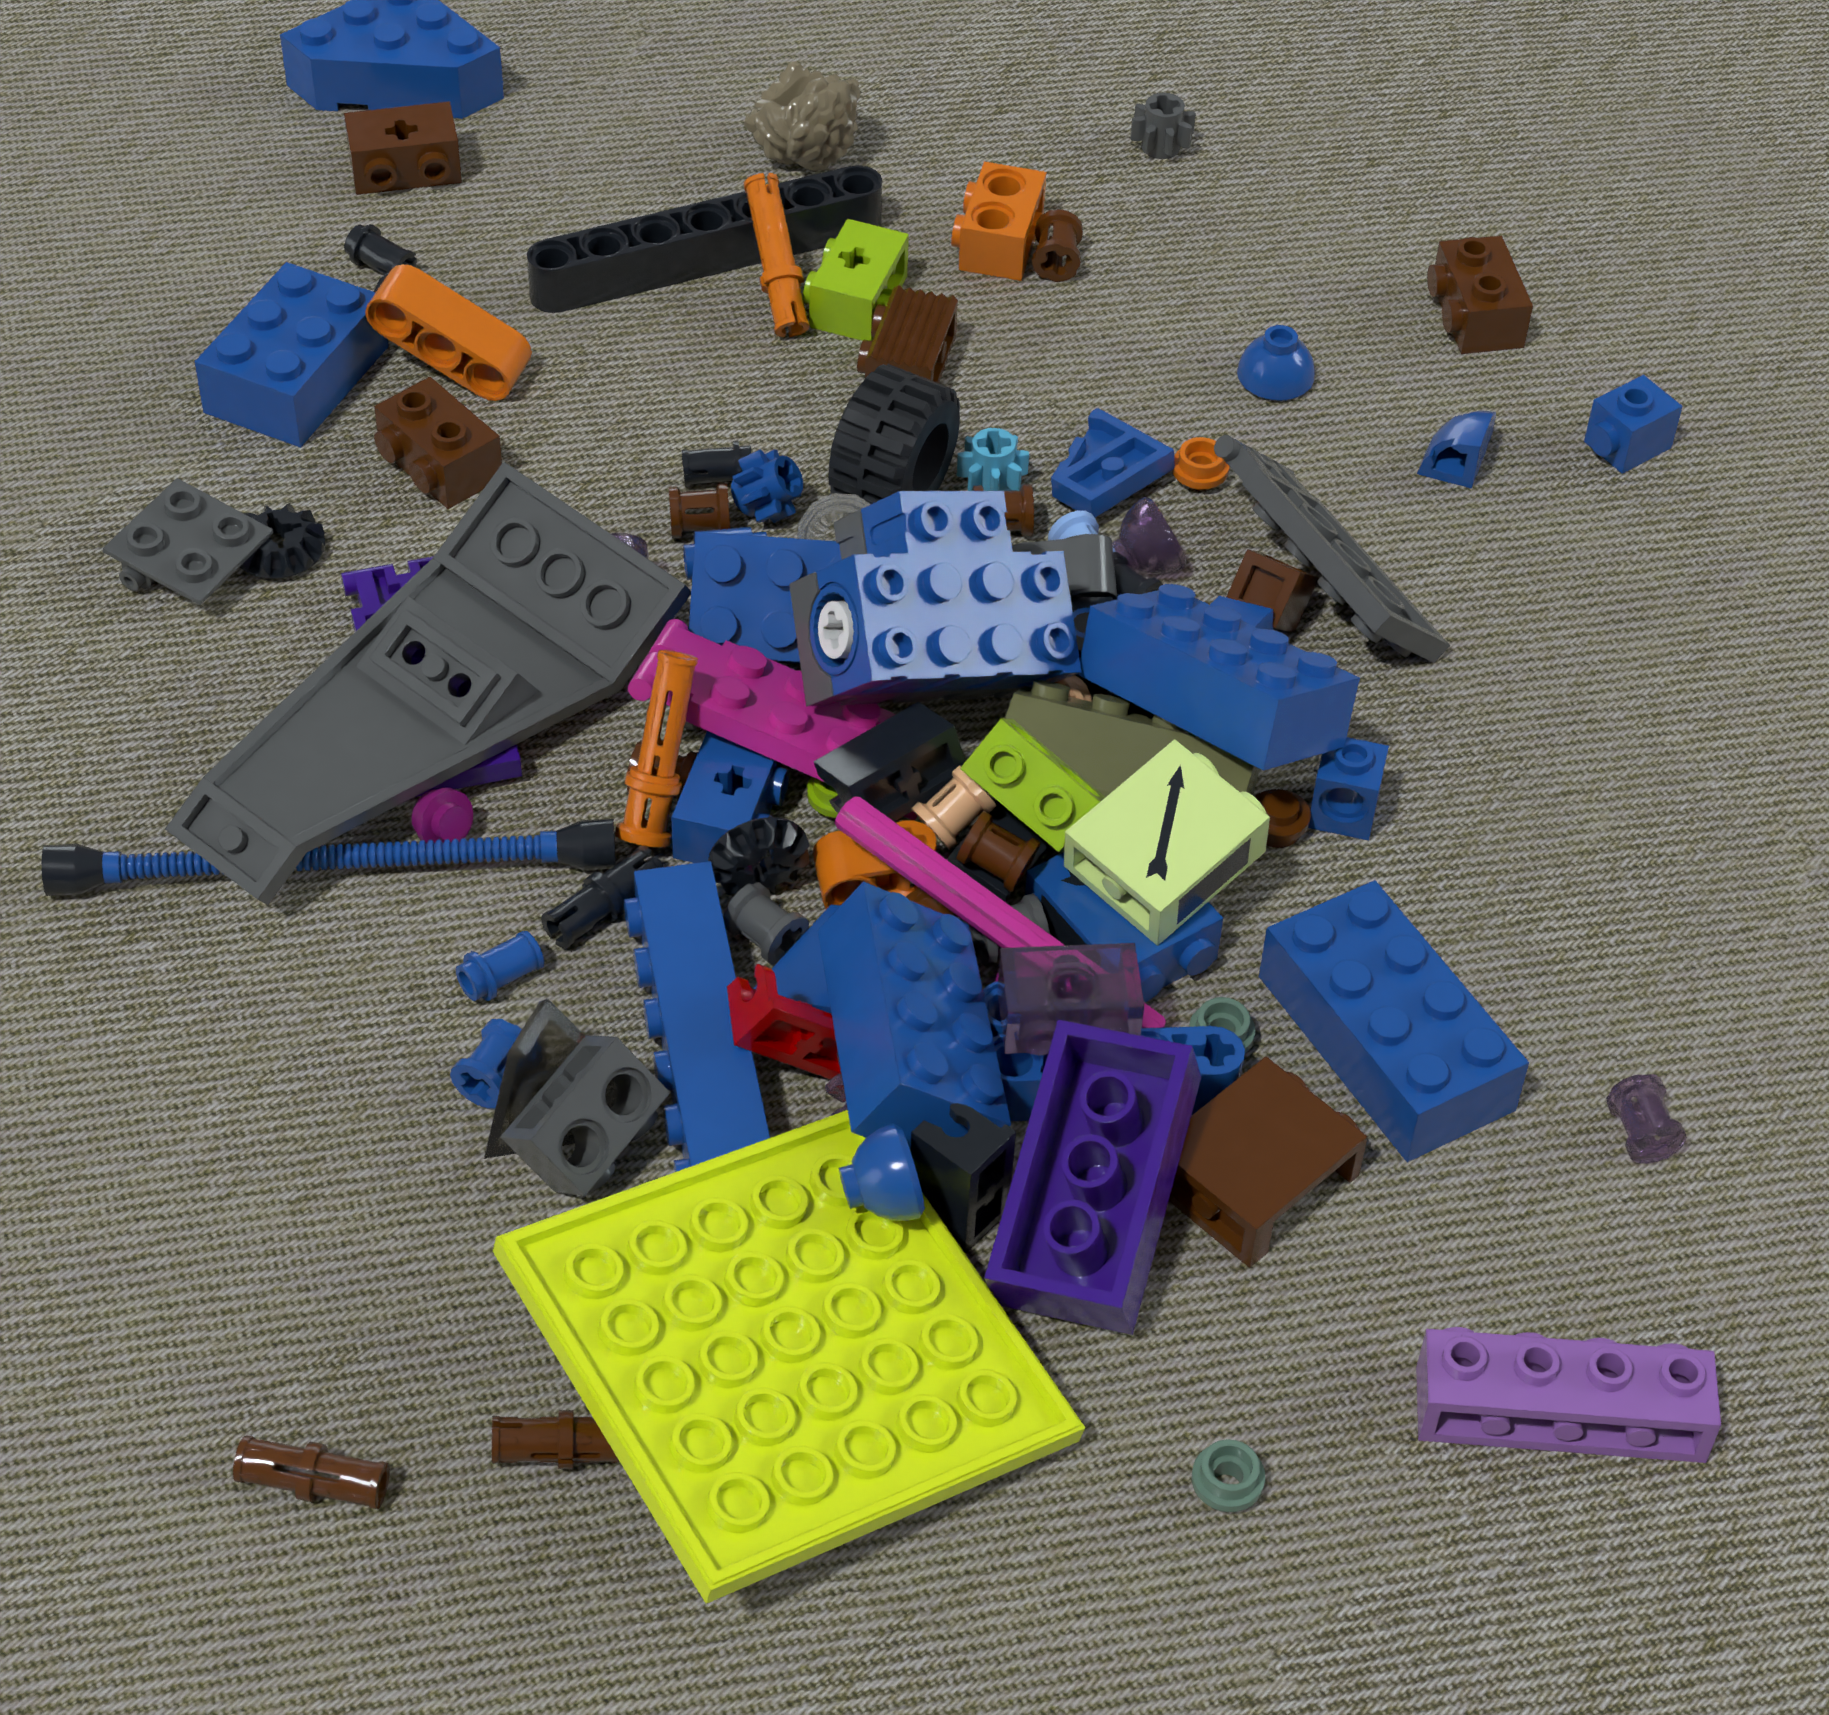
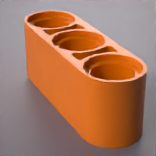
(448, 332)

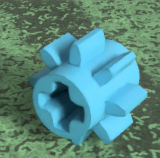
(993, 461)

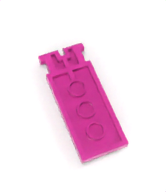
(756, 701)

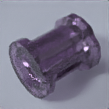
(1646, 1118)

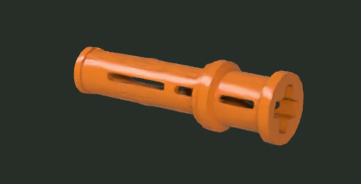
(659, 784)

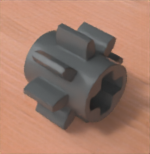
(1162, 125)

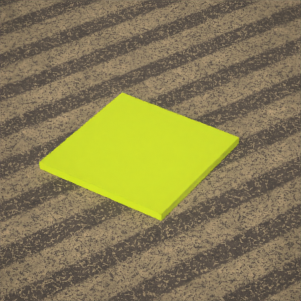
(782, 1356)

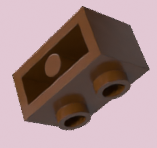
(1480, 294)
(437, 442)

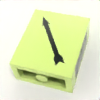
(1166, 841)

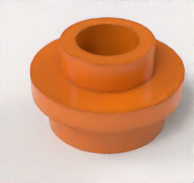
(1199, 465)

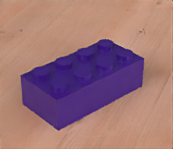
(1094, 1176)

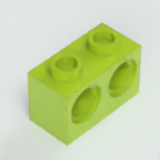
(1031, 781)

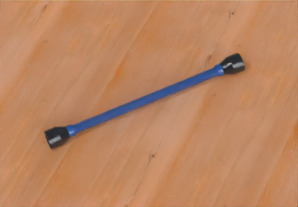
(583, 845)

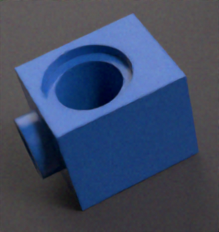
(1348, 788)

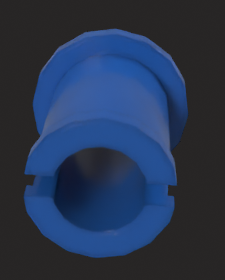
(498, 966)

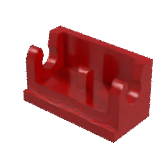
(781, 1026)

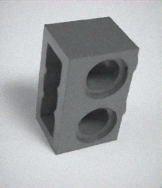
(577, 1102)

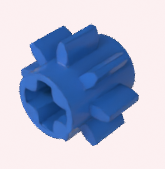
(767, 486)

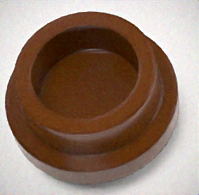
(1288, 816)

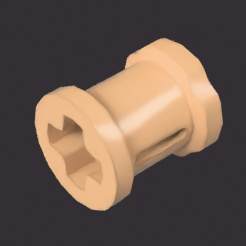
(954, 807)

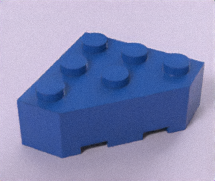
(392, 58)

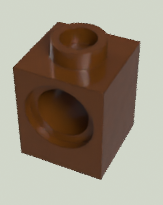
(1275, 586)

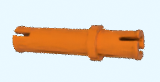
(780, 275)

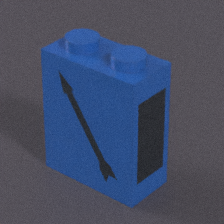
(1084, 918)

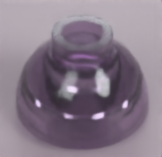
(1149, 541)

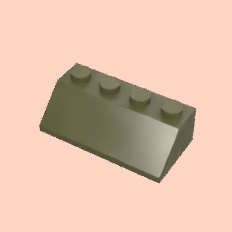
(1108, 740)

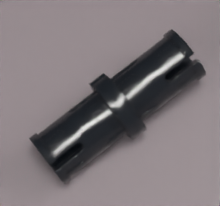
(598, 900)

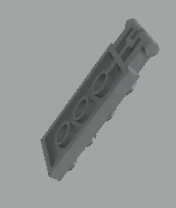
(1323, 542)

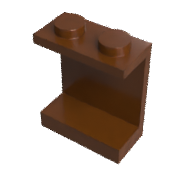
(1258, 1155)

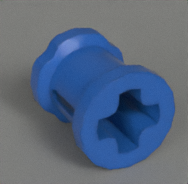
(482, 1073)

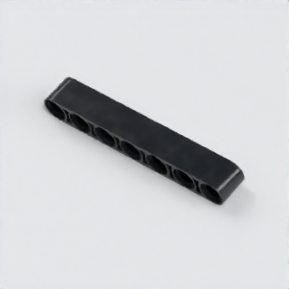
(693, 240)

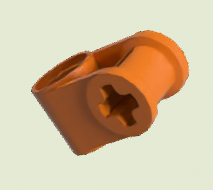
(845, 864)

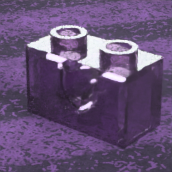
(1067, 983)

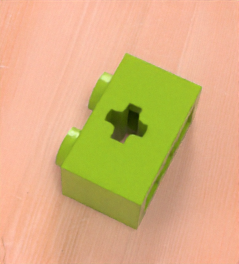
(855, 277)

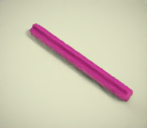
(948, 883)

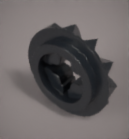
(301, 548)
(740, 850)

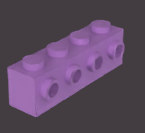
(1567, 1395)

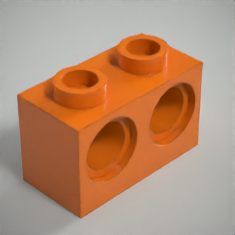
(999, 220)

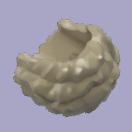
(805, 118)

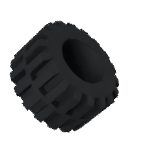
(894, 436)

